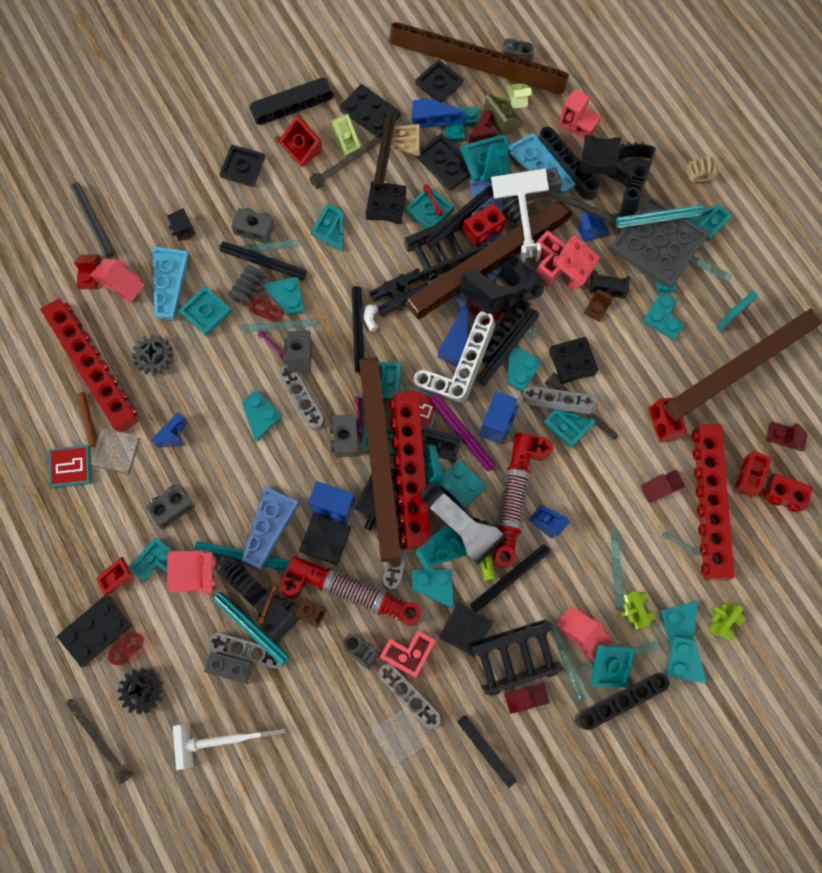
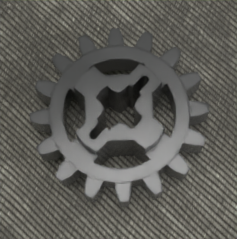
(146, 351)

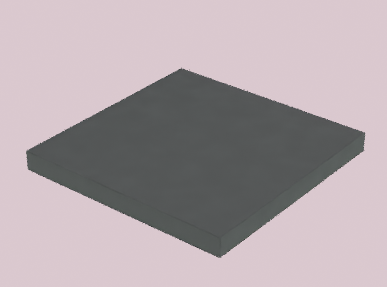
(659, 247)

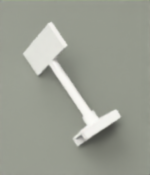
(519, 185)
(185, 746)

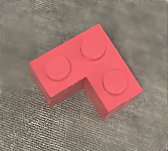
(576, 116)
(550, 250)
(115, 276)
(583, 631)
(409, 659)

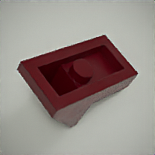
(483, 128)
(790, 437)
(662, 486)
(526, 698)

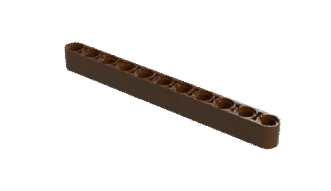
(478, 58)
(487, 259)
(742, 365)
(379, 460)

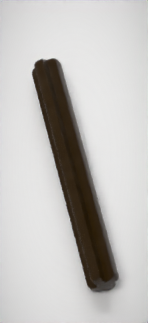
(384, 151)

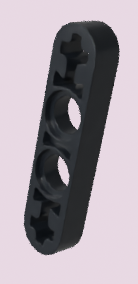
(486, 751)

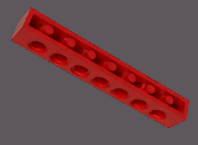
(54, 313)
(410, 404)
(720, 511)

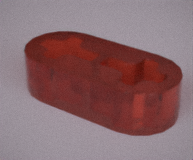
(268, 306)
(122, 645)

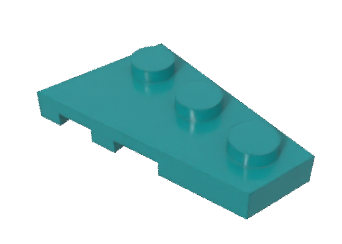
(441, 548)

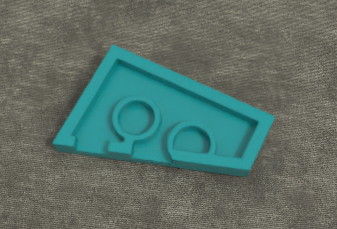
(476, 153)

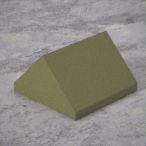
(504, 116)

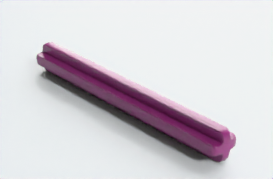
(462, 432)

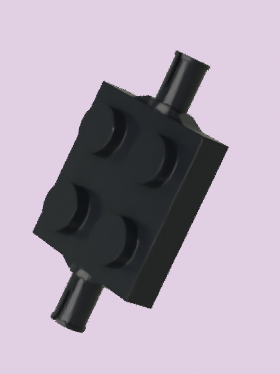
(366, 502)

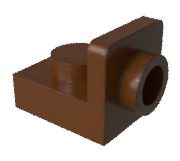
(598, 305)
(311, 612)

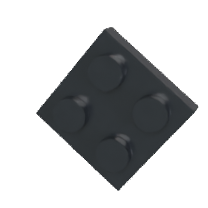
(439, 81)
(242, 165)
(465, 627)

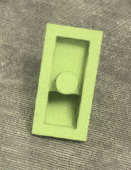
(518, 95)
(345, 134)

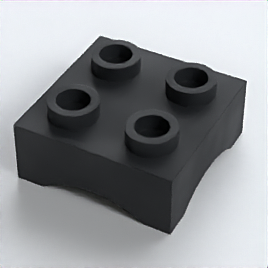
(600, 155)
(386, 203)
(573, 360)
(325, 539)

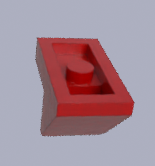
(86, 265)
(115, 576)

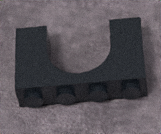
(492, 297)

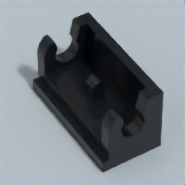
(614, 286)
(446, 444)

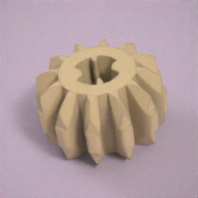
(702, 169)

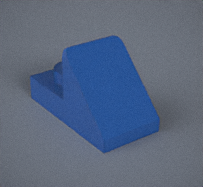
(592, 227)
(166, 436)
(549, 522)

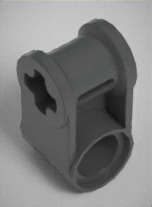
(518, 49)
(362, 651)

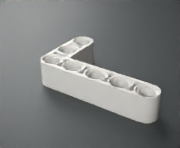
(463, 365)

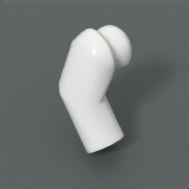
(368, 316)

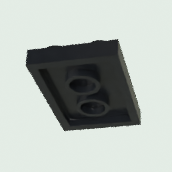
(368, 109)
(444, 162)
(94, 631)

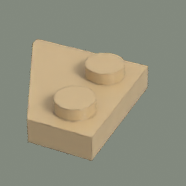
(407, 139)

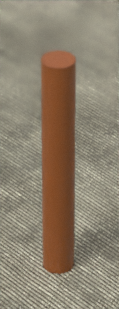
(87, 419)

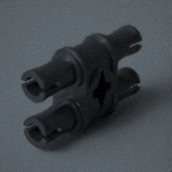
(390, 288)

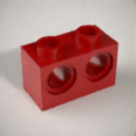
(481, 221)
(665, 427)
(752, 474)
(788, 488)

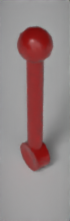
(426, 188)

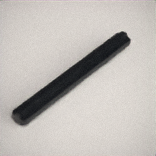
(460, 216)
(262, 260)
(357, 326)
(507, 347)
(510, 578)

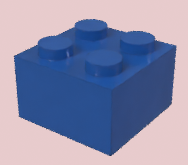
(498, 417)
(331, 502)

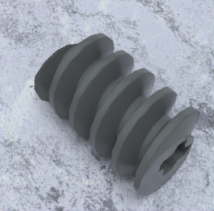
(512, 204)
(245, 285)

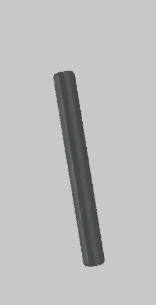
(92, 219)

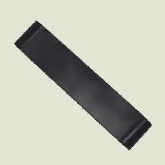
(291, 101)
(565, 156)
(632, 701)

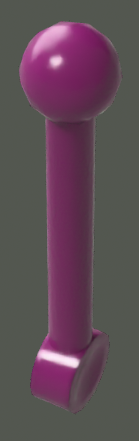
(261, 334)
(360, 431)

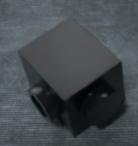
(180, 225)

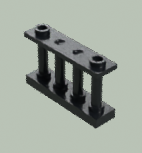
(417, 240)
(501, 642)

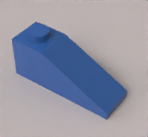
(435, 113)
(455, 341)

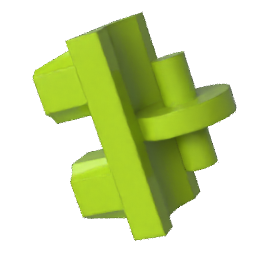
(635, 610)
(724, 618)

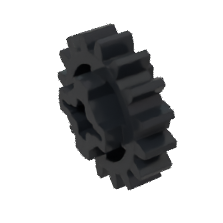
(137, 682)

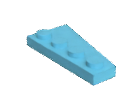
(535, 156)
(168, 278)

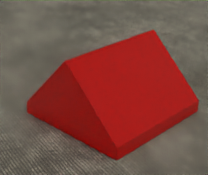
(301, 141)

